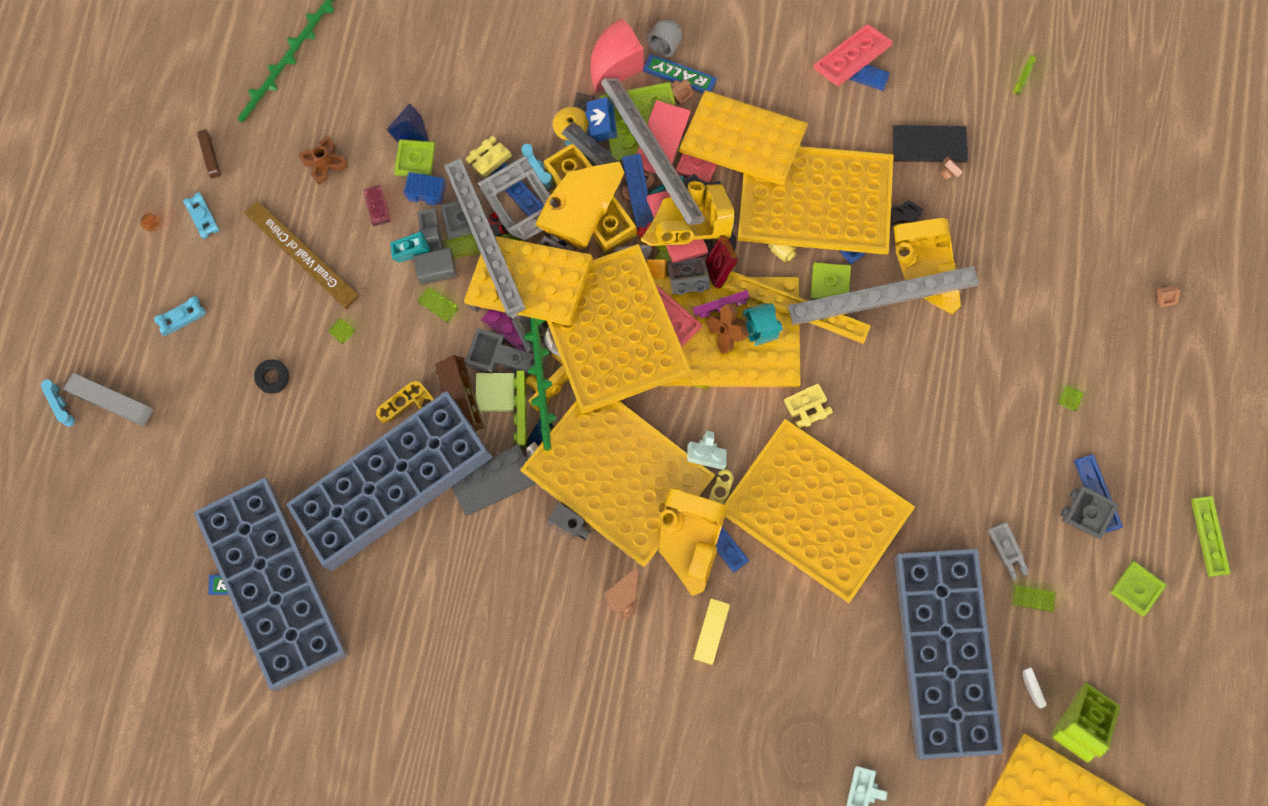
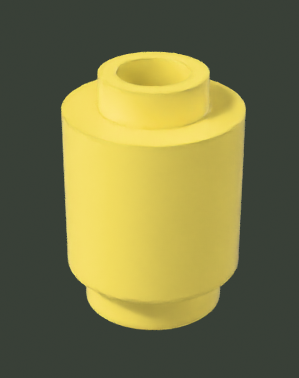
(783, 251)

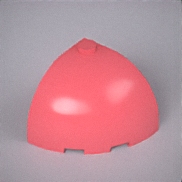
(616, 55)

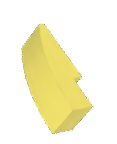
(711, 631)

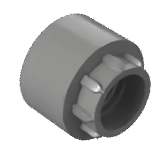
(665, 37)

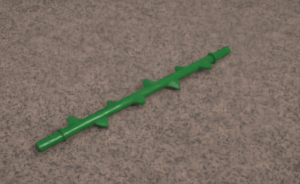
(288, 58)
(542, 384)

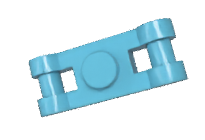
(538, 167)
(201, 215)
(180, 316)
(57, 403)

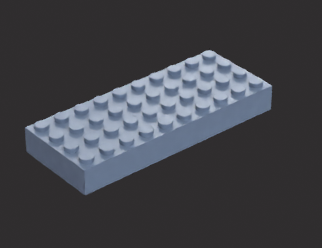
(388, 481)
(270, 584)
(947, 655)

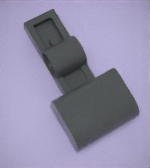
(439, 262)
(489, 350)

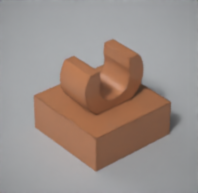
(682, 91)
(951, 168)
(1168, 295)

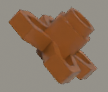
(323, 159)
(728, 327)

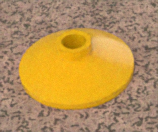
(561, 118)

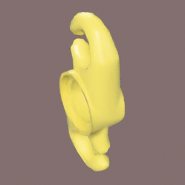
(725, 485)

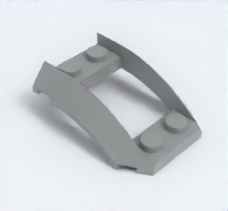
(506, 178)

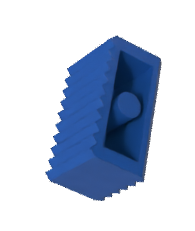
(424, 188)

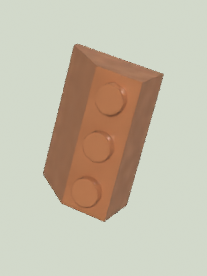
(624, 595)

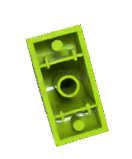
(1087, 723)

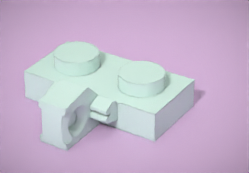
(707, 452)
(864, 789)

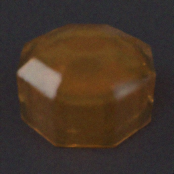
(150, 222)

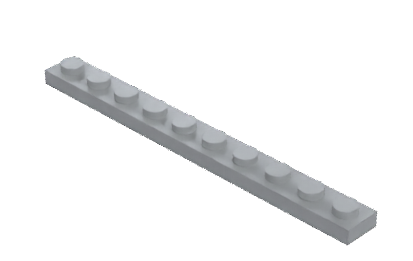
(653, 151)
(485, 238)
(883, 295)

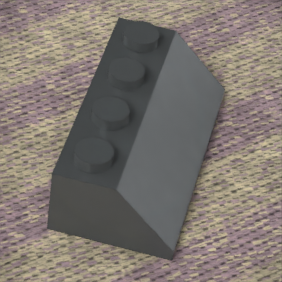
(493, 481)

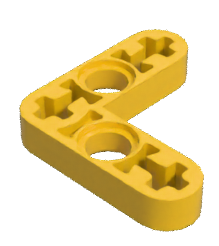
(417, 399)

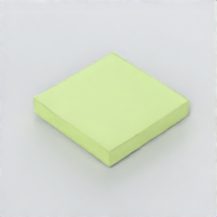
(495, 392)

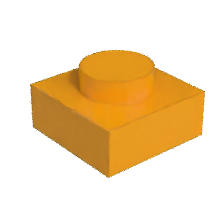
(657, 268)

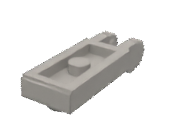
(1007, 549)

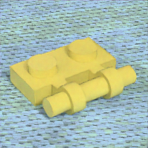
(491, 160)
(806, 400)

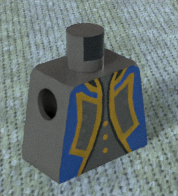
(560, 518)

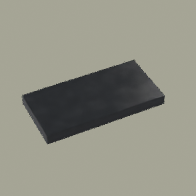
(929, 143)

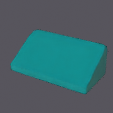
(406, 247)

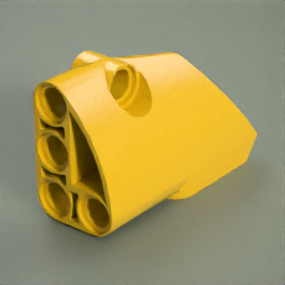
(582, 201)
(672, 229)
(929, 254)
(691, 538)

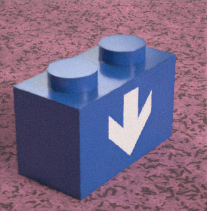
(601, 119)

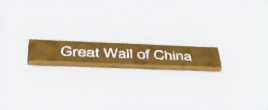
(301, 254)

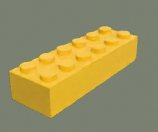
(614, 225)

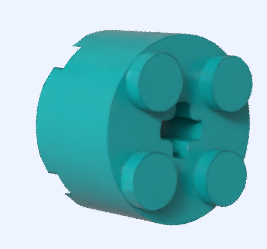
(762, 324)

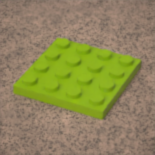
(644, 100)

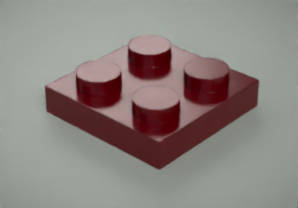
(721, 261)

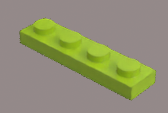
(520, 402)
(1210, 536)

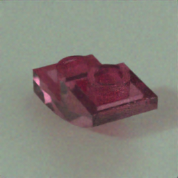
(376, 205)

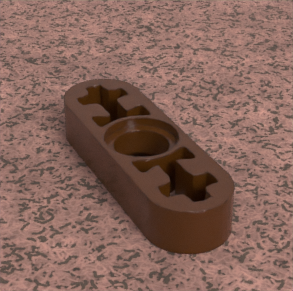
(208, 154)

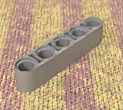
(108, 399)

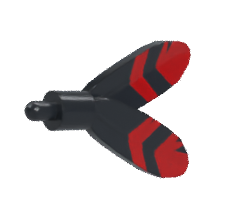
(497, 230)

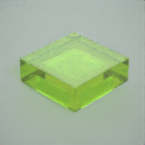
(341, 331)
(1070, 398)

